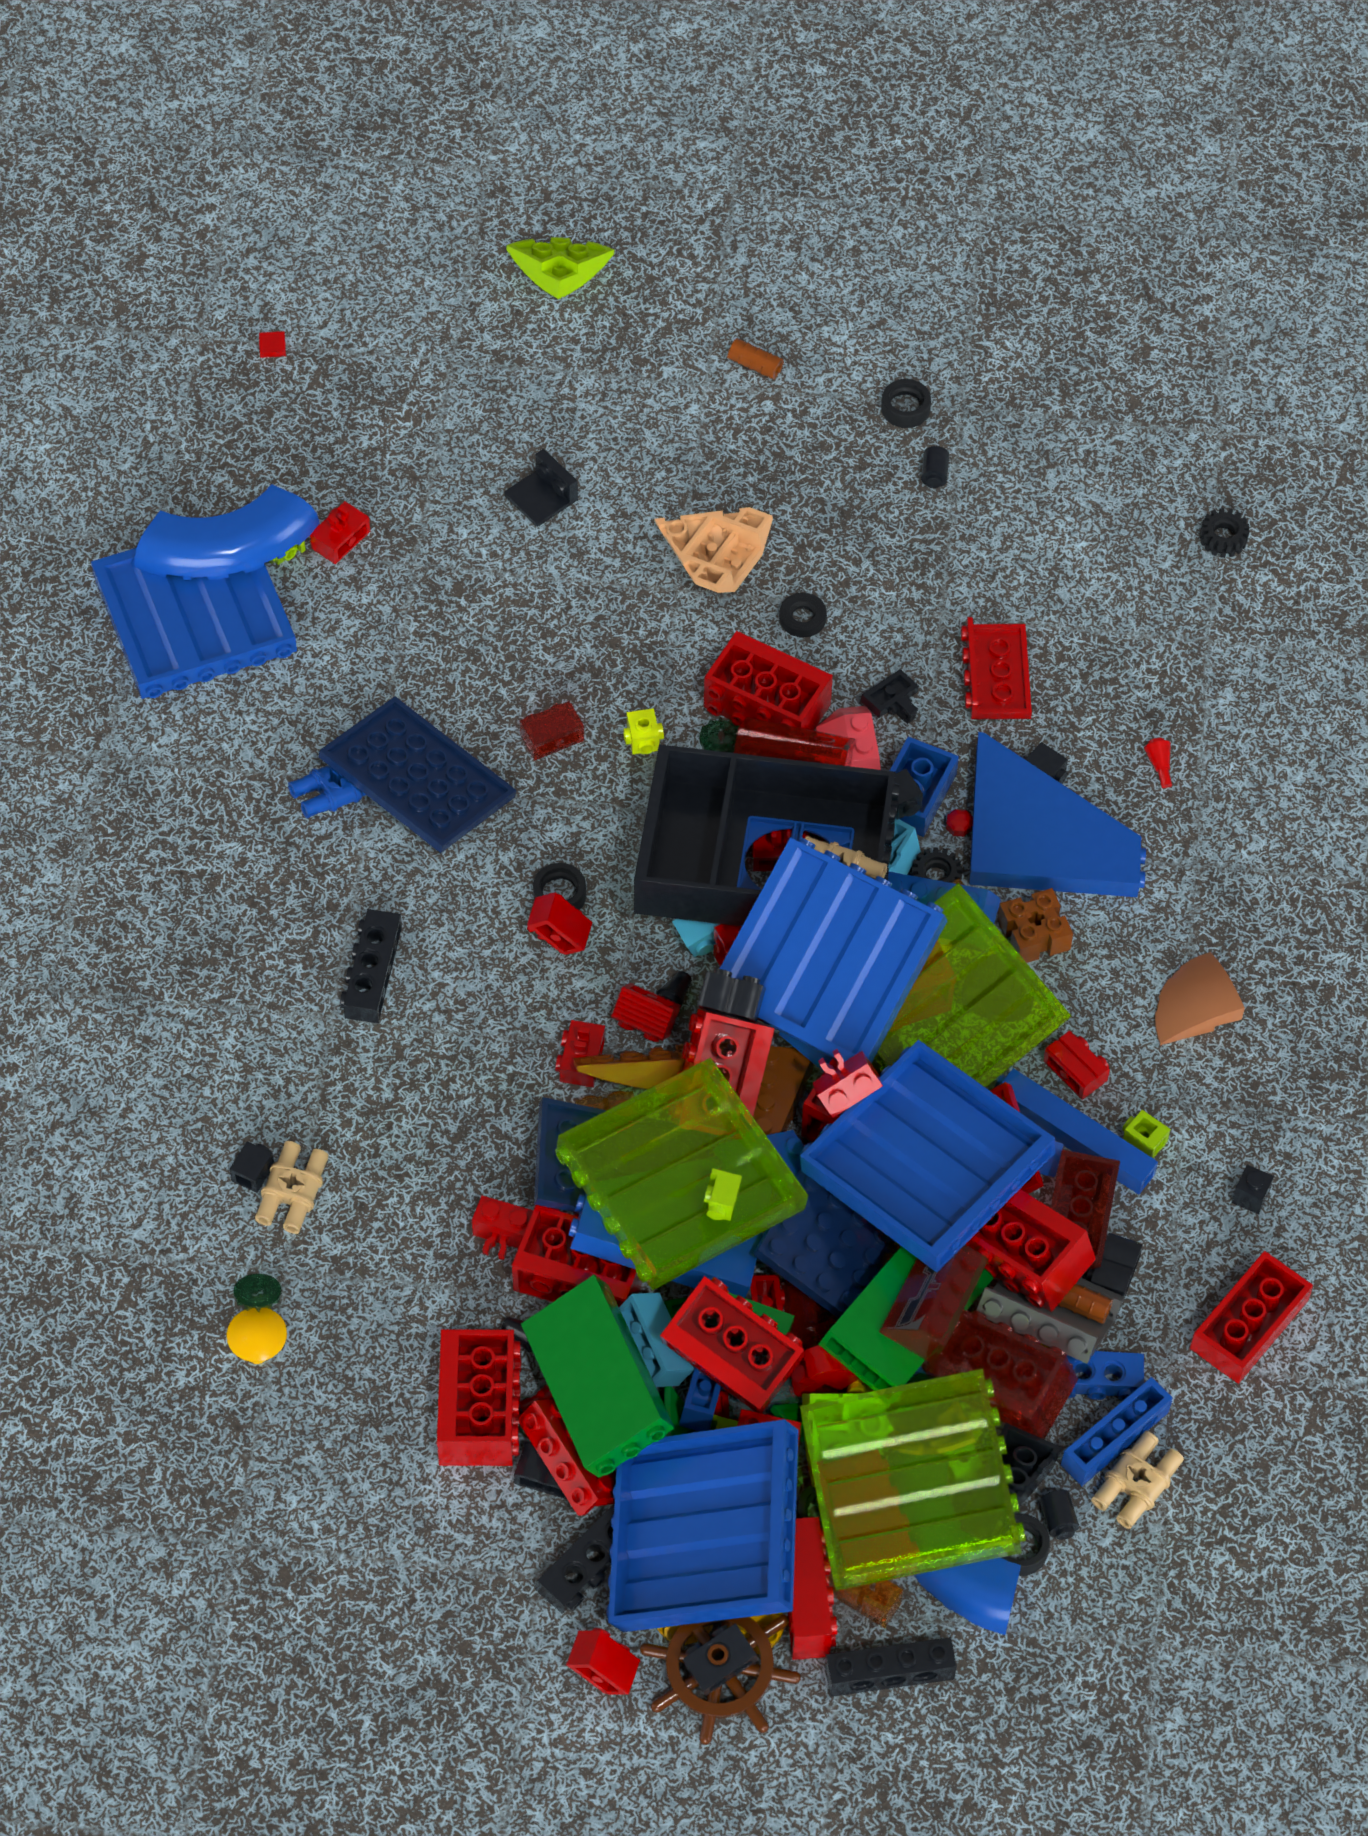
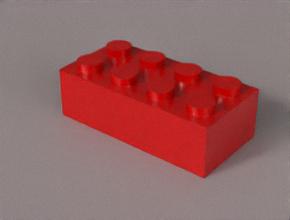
(1251, 1317)
(812, 1619)

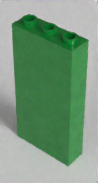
(856, 1334)
(597, 1376)

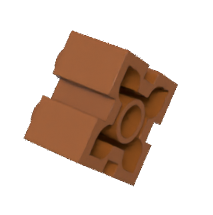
(1035, 925)

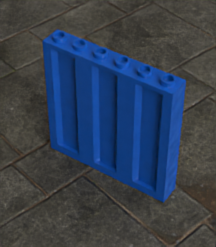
(191, 628)
(833, 950)
(927, 1155)
(705, 1528)

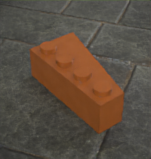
(781, 1088)

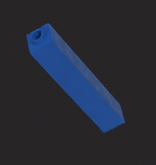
(1079, 1131)

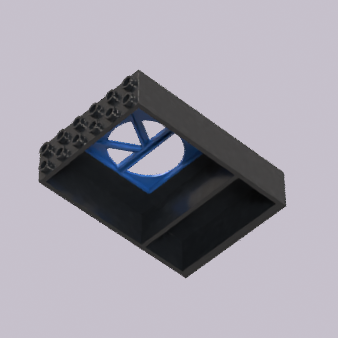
(717, 803)

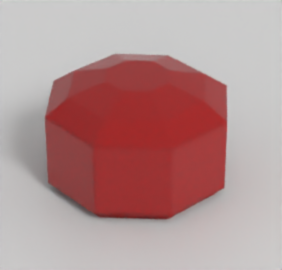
(959, 822)

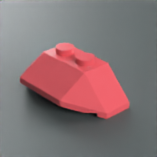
(856, 724)

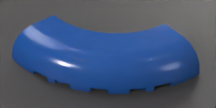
(226, 542)
(976, 1591)

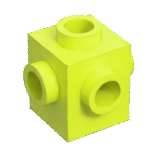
(643, 731)

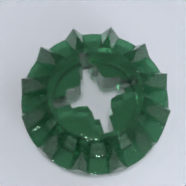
(709, 735)
(253, 1284)

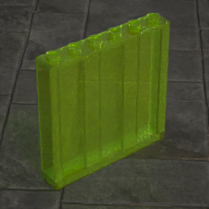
(974, 998)
(652, 1166)
(911, 1479)

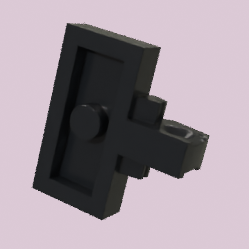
(894, 696)

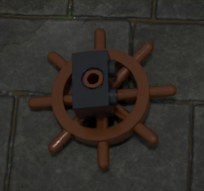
(718, 1662)

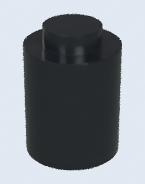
(935, 466)
(1059, 1514)

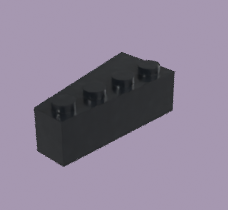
(1029, 1460)

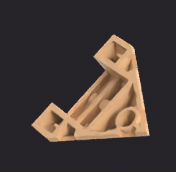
(718, 546)

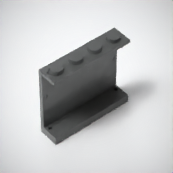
(1061, 1328)

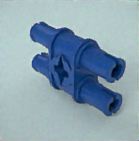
(332, 786)

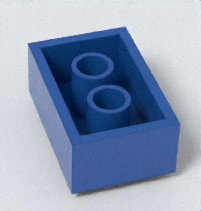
(933, 773)

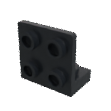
(544, 491)

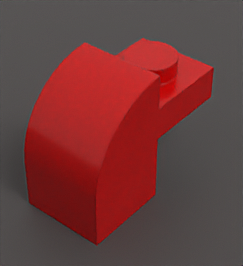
(820, 1369)

